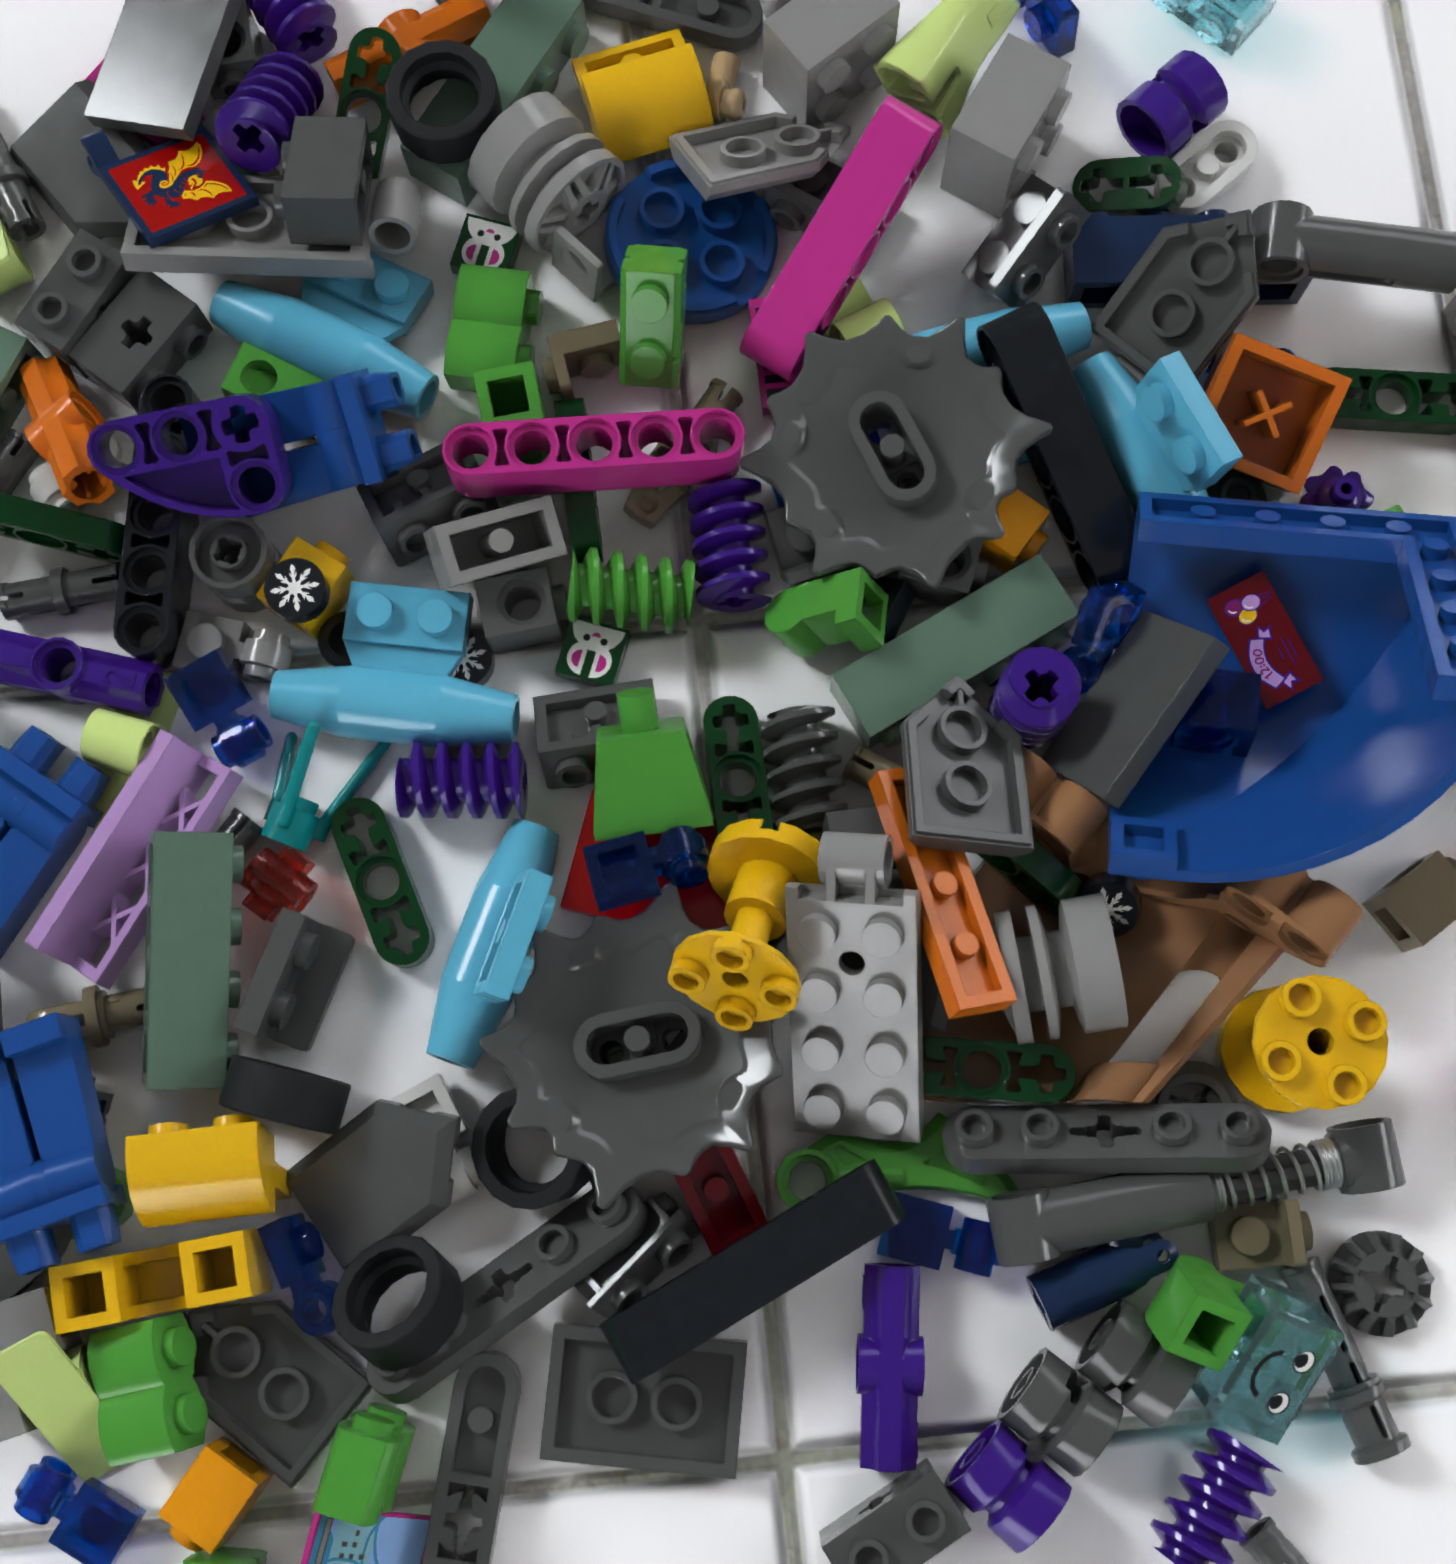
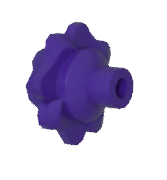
(1337, 490)

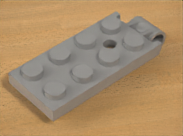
(261, 245)
(860, 1028)

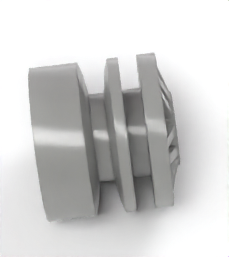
(544, 170)
(1064, 968)

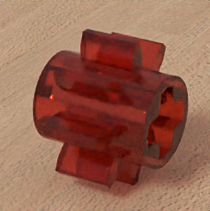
(278, 882)

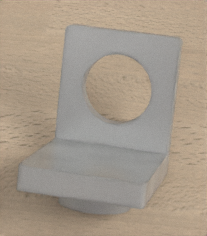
(583, 258)

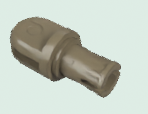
(102, 1013)

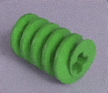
(630, 590)

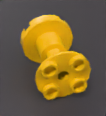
(736, 969)
(1304, 1045)

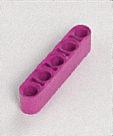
(841, 236)
(570, 436)

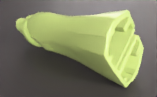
(942, 56)

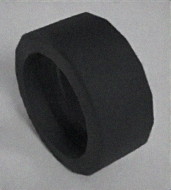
(425, 65)
(284, 1094)
(498, 1175)
(426, 1326)

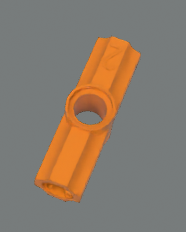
(451, 21)
(62, 428)

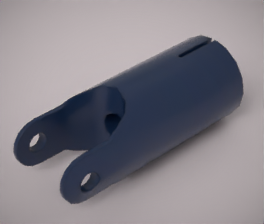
(1097, 1277)

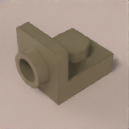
(581, 351)
(1261, 1235)

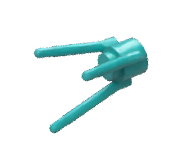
(293, 818)

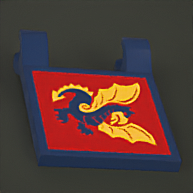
(171, 185)

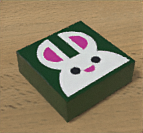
(486, 244)
(592, 653)

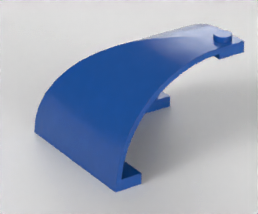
(1336, 759)

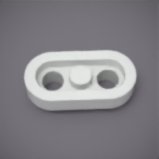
(1205, 173)

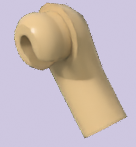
(724, 98)

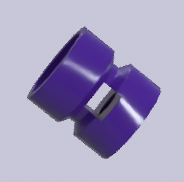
(1172, 106)
(1016, 1493)

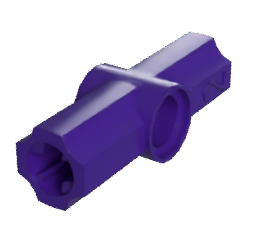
(98, 677)
(890, 1367)

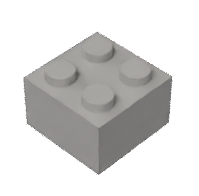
(825, 54)
(1006, 125)

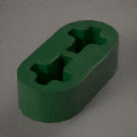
(1129, 174)

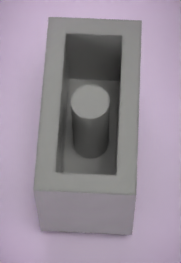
(495, 542)

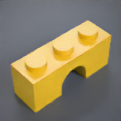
(158, 1280)

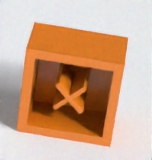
(1274, 409)

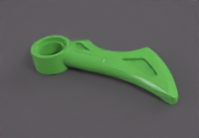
(903, 1164)

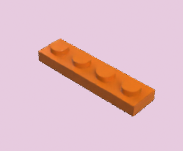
(952, 912)

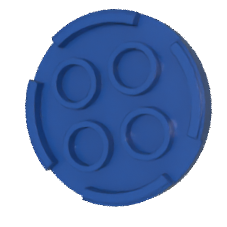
(727, 238)

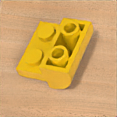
(643, 93)
(203, 1171)

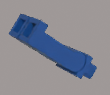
(347, 431)
(39, 823)
(52, 1146)

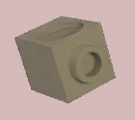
(1417, 901)

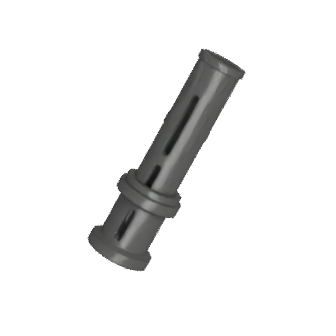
(1353, 1389)

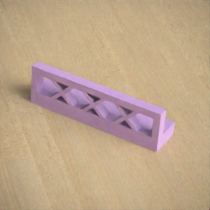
(114, 862)

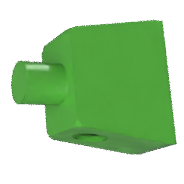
(646, 772)

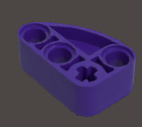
(211, 475)

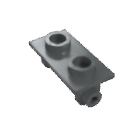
(660, 1246)

